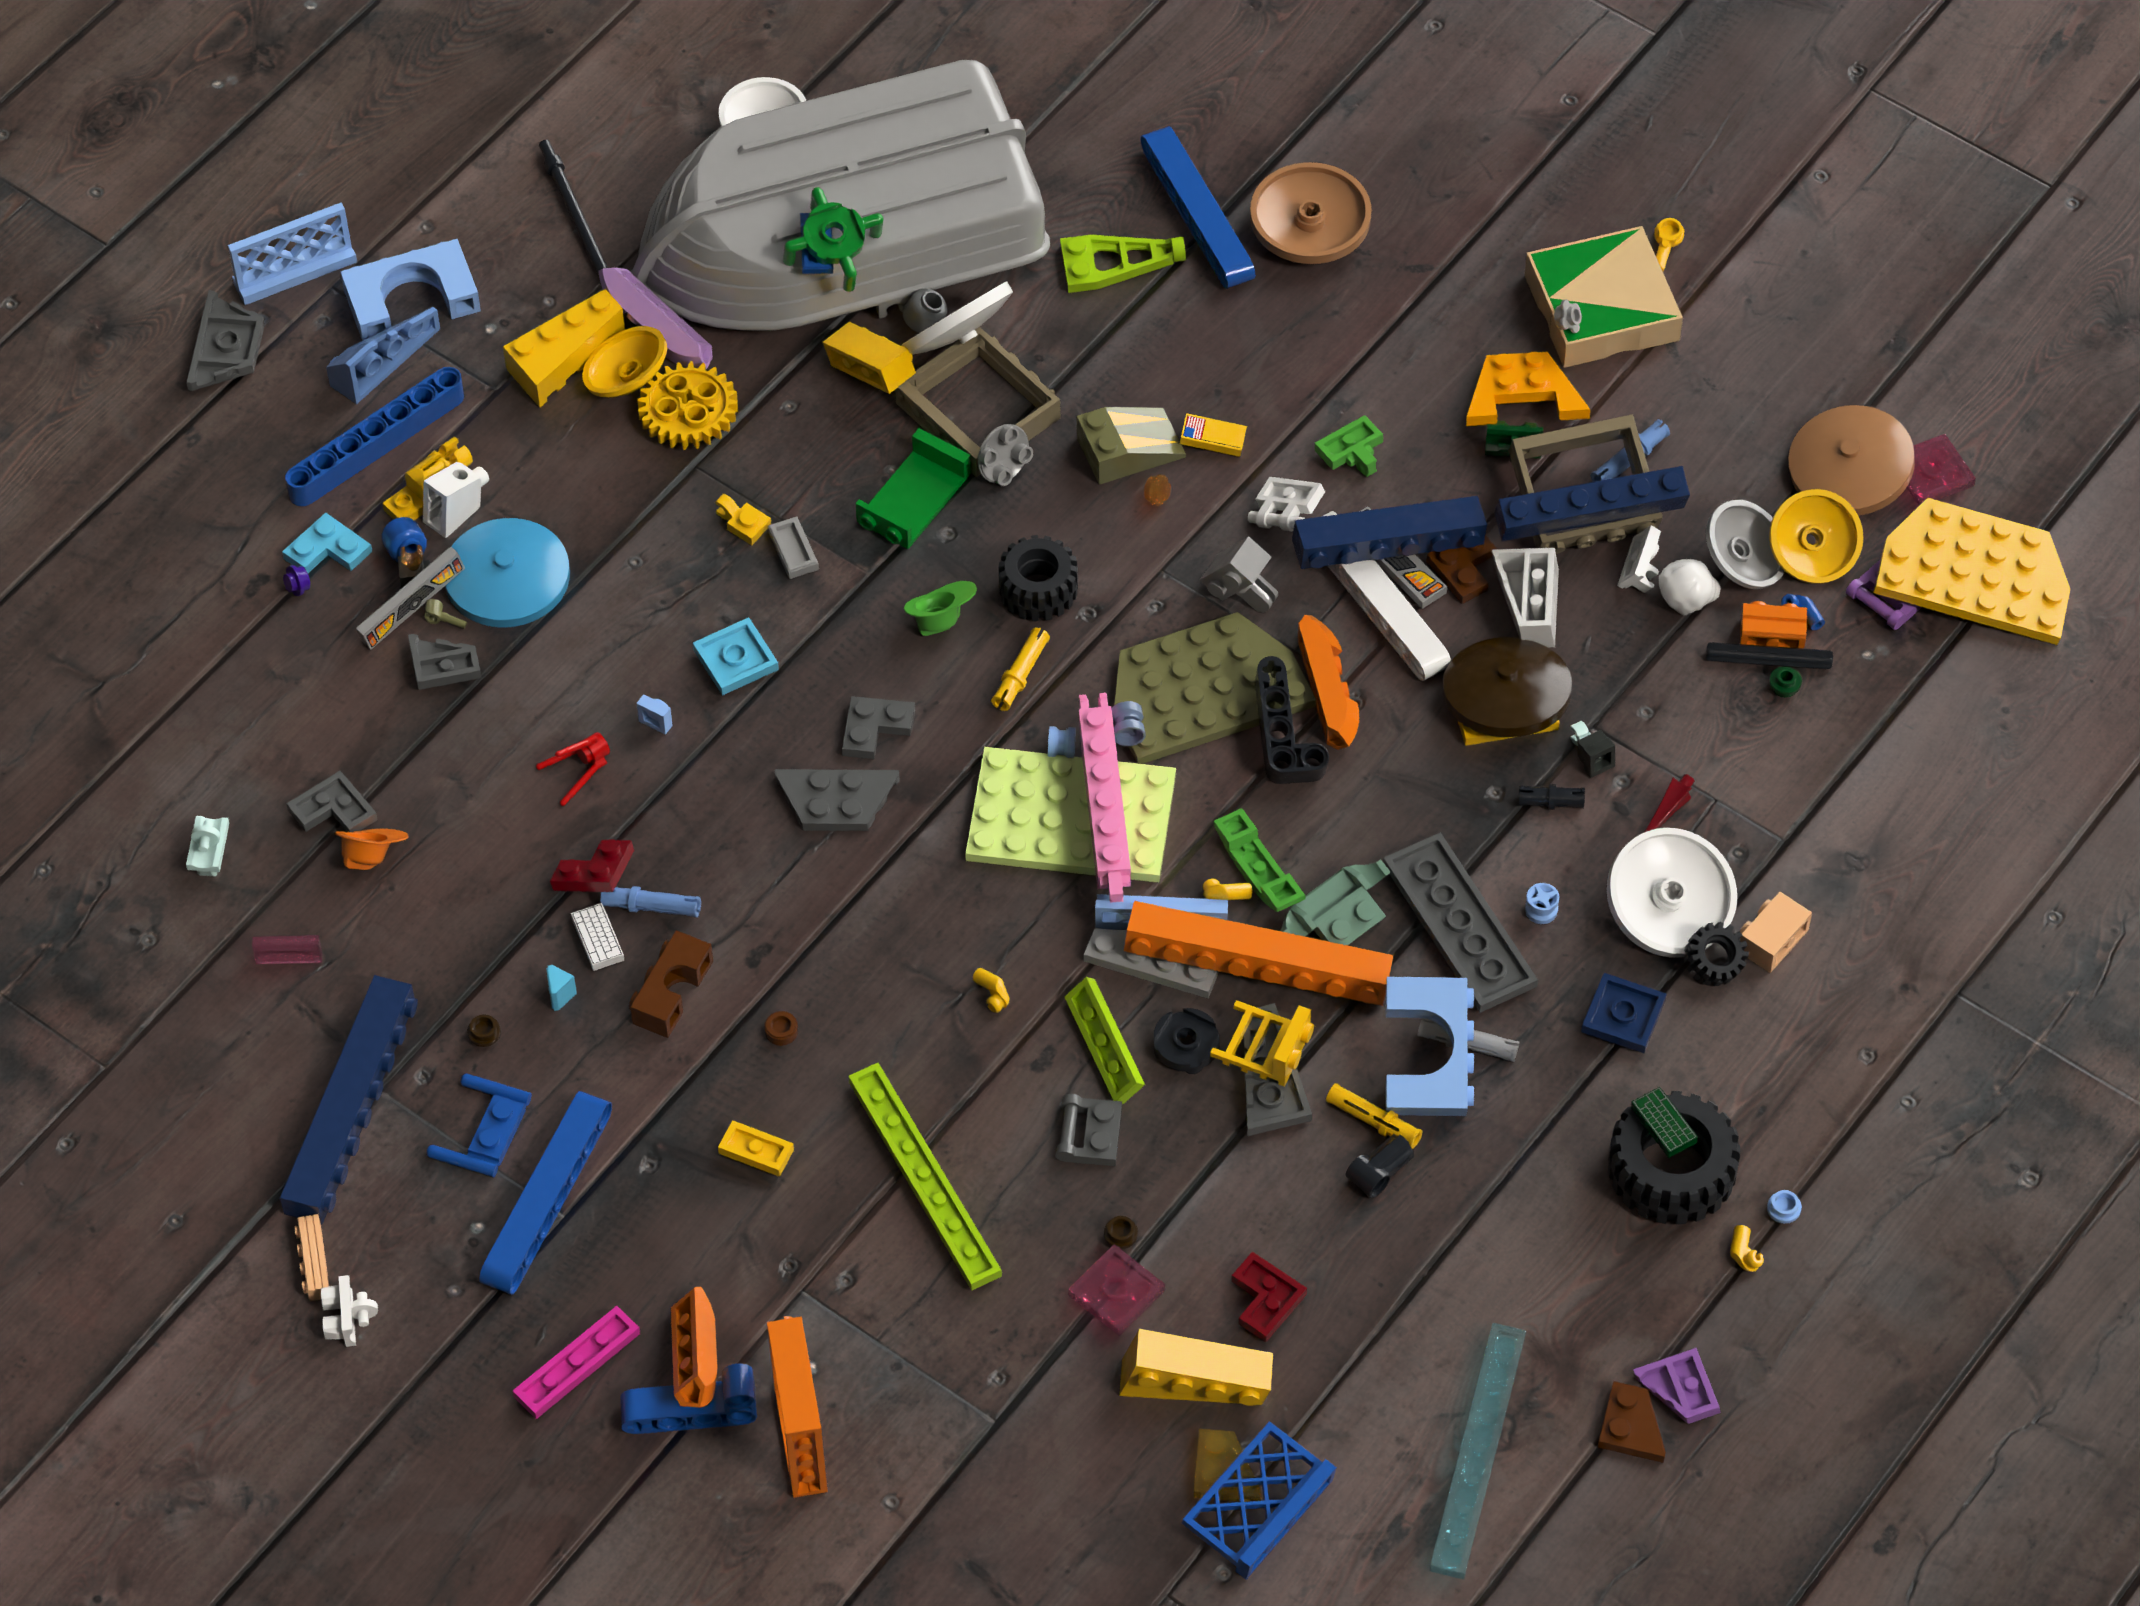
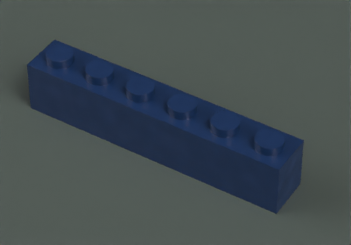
(1591, 503)
(1389, 532)

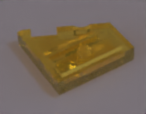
(1214, 1455)

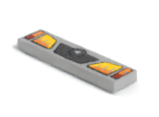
(1413, 577)
(410, 598)

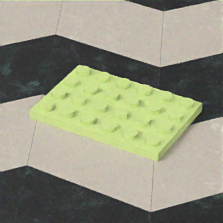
(1037, 816)

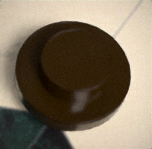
(484, 1030)
(1121, 1232)

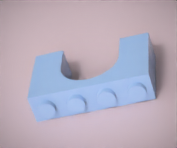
(437, 265)
(1445, 1003)

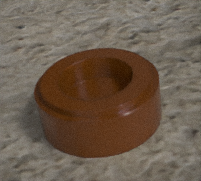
(781, 1028)

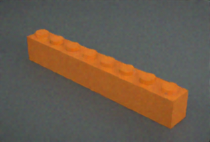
(1258, 953)

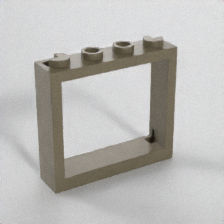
(911, 399)
(1578, 437)

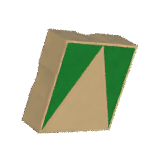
(1618, 292)

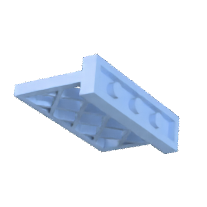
(296, 265)

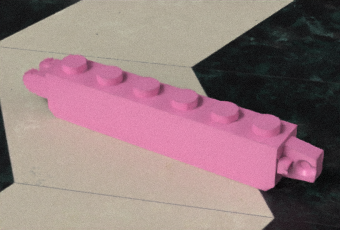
(1104, 797)

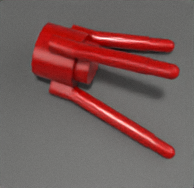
(591, 750)

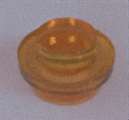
(1157, 489)

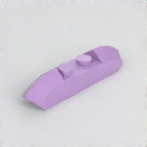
(648, 310)

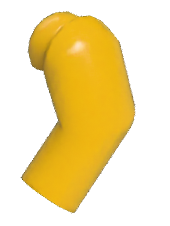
(1236, 891)
(999, 996)

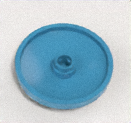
(510, 573)

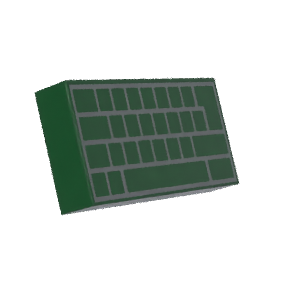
(1664, 1122)

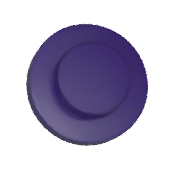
(296, 580)

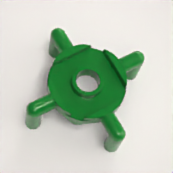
(829, 250)

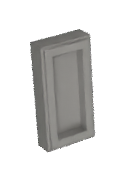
(793, 547)

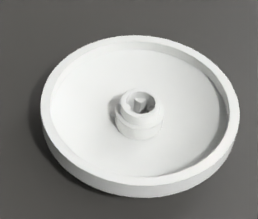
(960, 323)
(1669, 888)

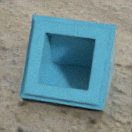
(561, 986)

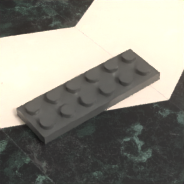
(1460, 921)

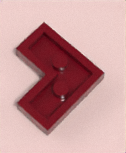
(596, 875)
(1274, 1295)

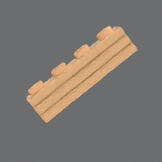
(313, 1255)

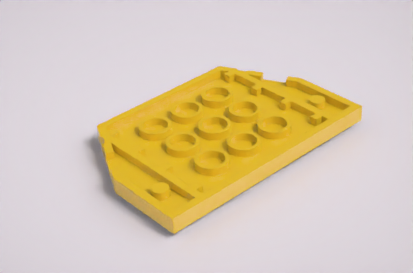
(1976, 570)

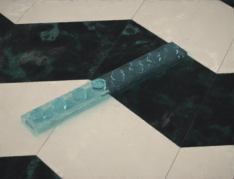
(1478, 1451)

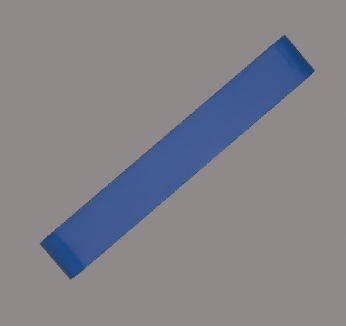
(1197, 207)
(374, 436)
(545, 1193)

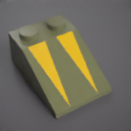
(1127, 441)

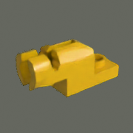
(409, 500)

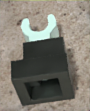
(1594, 749)

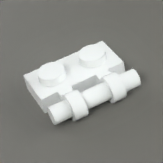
(1288, 496)

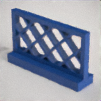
(1281, 1519)

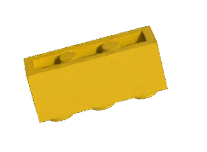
(869, 357)

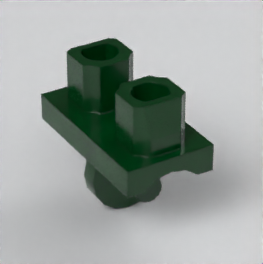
(1500, 436)

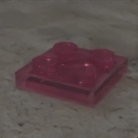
(1938, 471)
(1116, 1289)

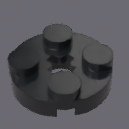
(1183, 1057)

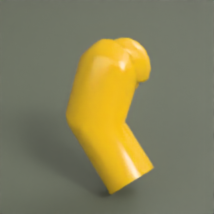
(1742, 1253)

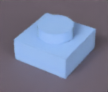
(654, 714)

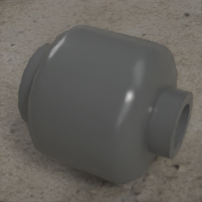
(924, 309)

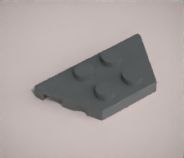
(225, 343)
(836, 797)

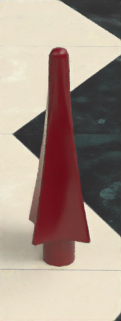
(1673, 800)

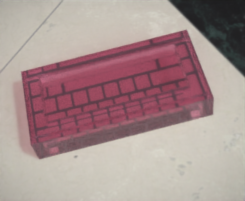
(287, 949)

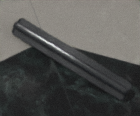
(1769, 655)

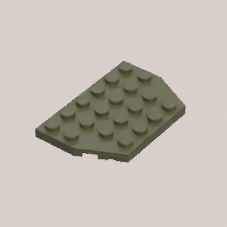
(1202, 684)

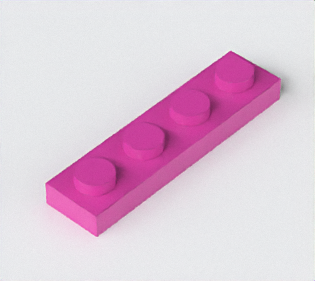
(576, 1362)

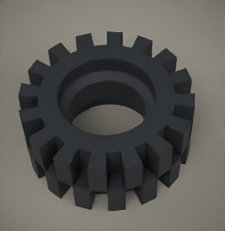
(1729, 941)

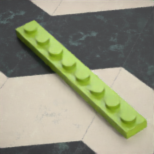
(925, 1176)

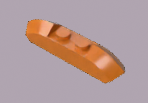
(1323, 667)
(694, 1349)

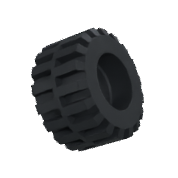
(1035, 558)

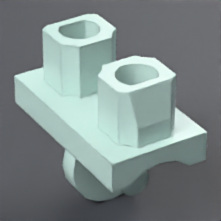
(207, 845)

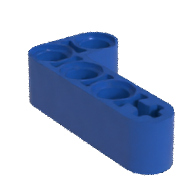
(659, 1411)

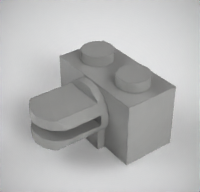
(1238, 572)

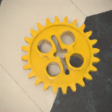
(688, 405)

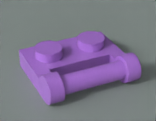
(1894, 618)

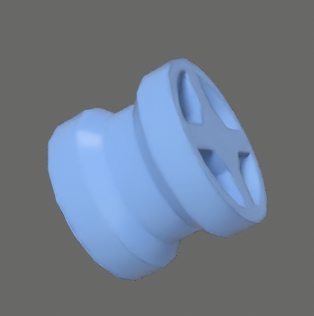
(1061, 742)
(1545, 895)

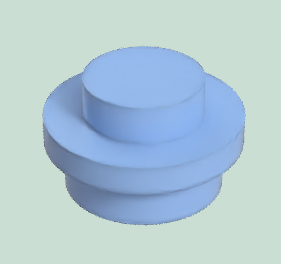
(1784, 1207)

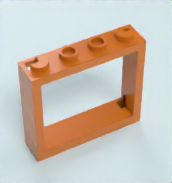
(797, 1406)

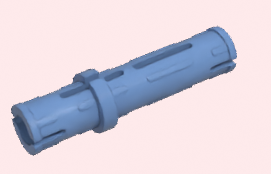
(1620, 462)
(638, 899)

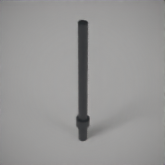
(556, 169)

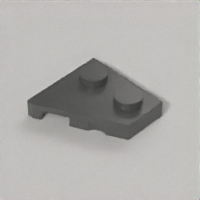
(443, 662)

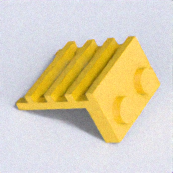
(1285, 1051)

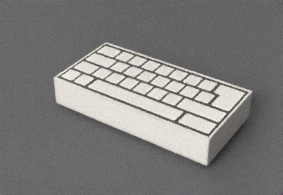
(597, 936)

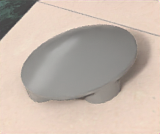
(1004, 454)

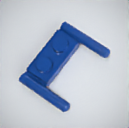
(494, 1131)

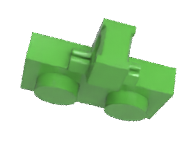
(1352, 446)

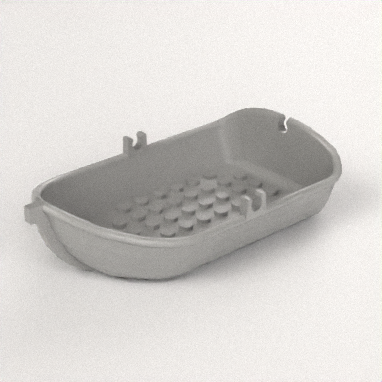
(916, 148)

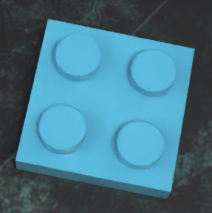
(735, 656)

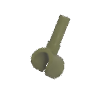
(434, 614)

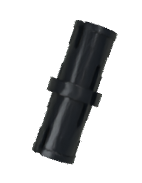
(1551, 796)

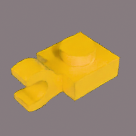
(743, 522)

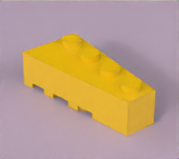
(562, 345)
(1194, 1370)

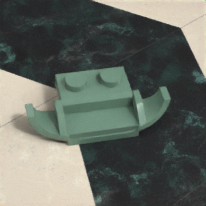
(1340, 906)

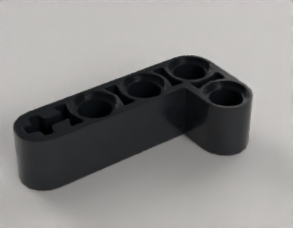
(1281, 720)

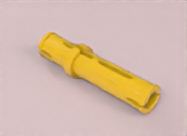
(1015, 678)
(1341, 1097)

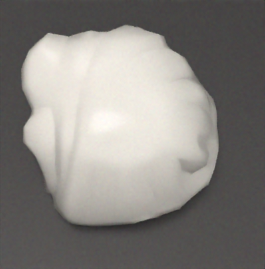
(1688, 585)

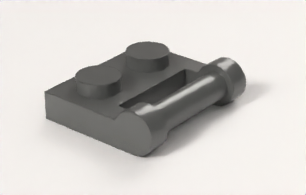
(1100, 1132)

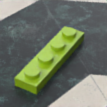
(1104, 1040)

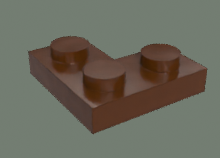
(1458, 569)

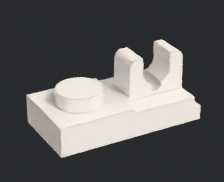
(1637, 565)

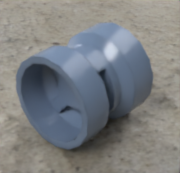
(1128, 724)

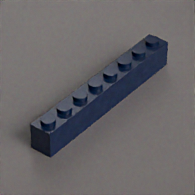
(349, 1099)

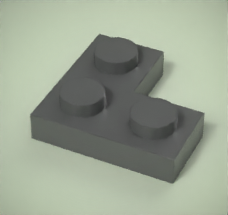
(873, 716)
(332, 797)

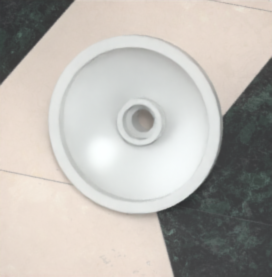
(756, 97)

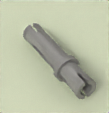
(1482, 1041)

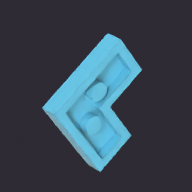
(325, 539)

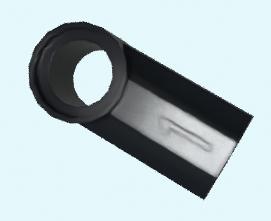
(1373, 1171)

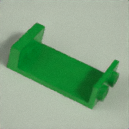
(916, 490)

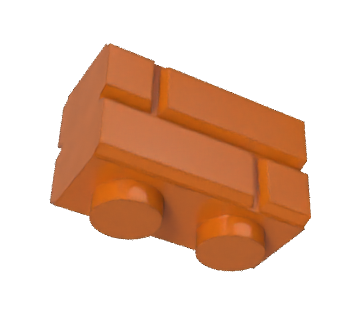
(1773, 625)

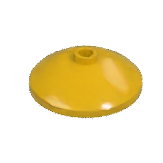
(625, 362)
(1831, 523)

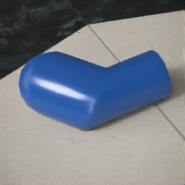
(1814, 617)

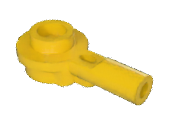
(1667, 234)

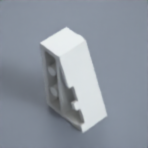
(1530, 590)

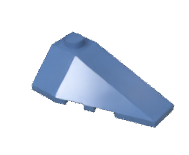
(374, 359)

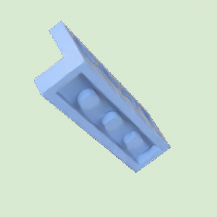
(1117, 914)

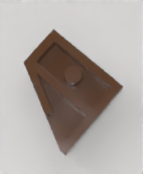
(1631, 1424)

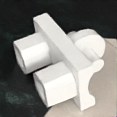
(341, 1298)

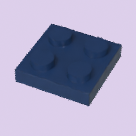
(1623, 1012)

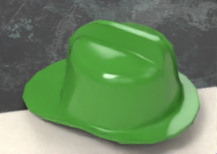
(941, 607)

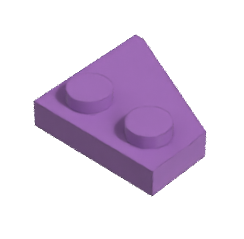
(1681, 1385)

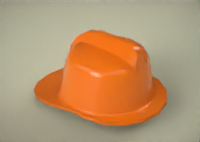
(367, 847)

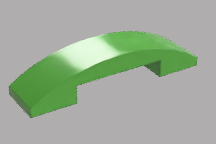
(1256, 863)

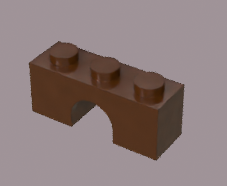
(679, 960)

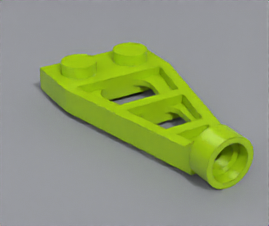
(1080, 264)

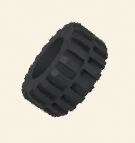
(1668, 1194)

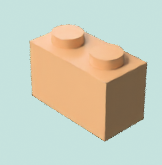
(1775, 931)

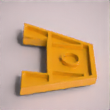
(1520, 380)

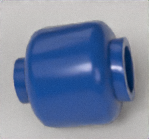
(402, 533)

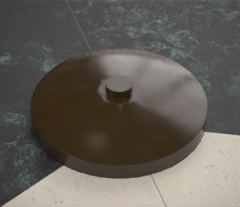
(1507, 687)

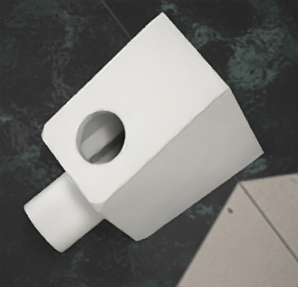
(452, 497)

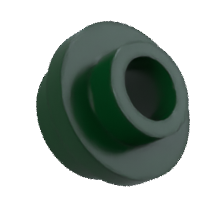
(1785, 688)

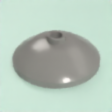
(1741, 544)

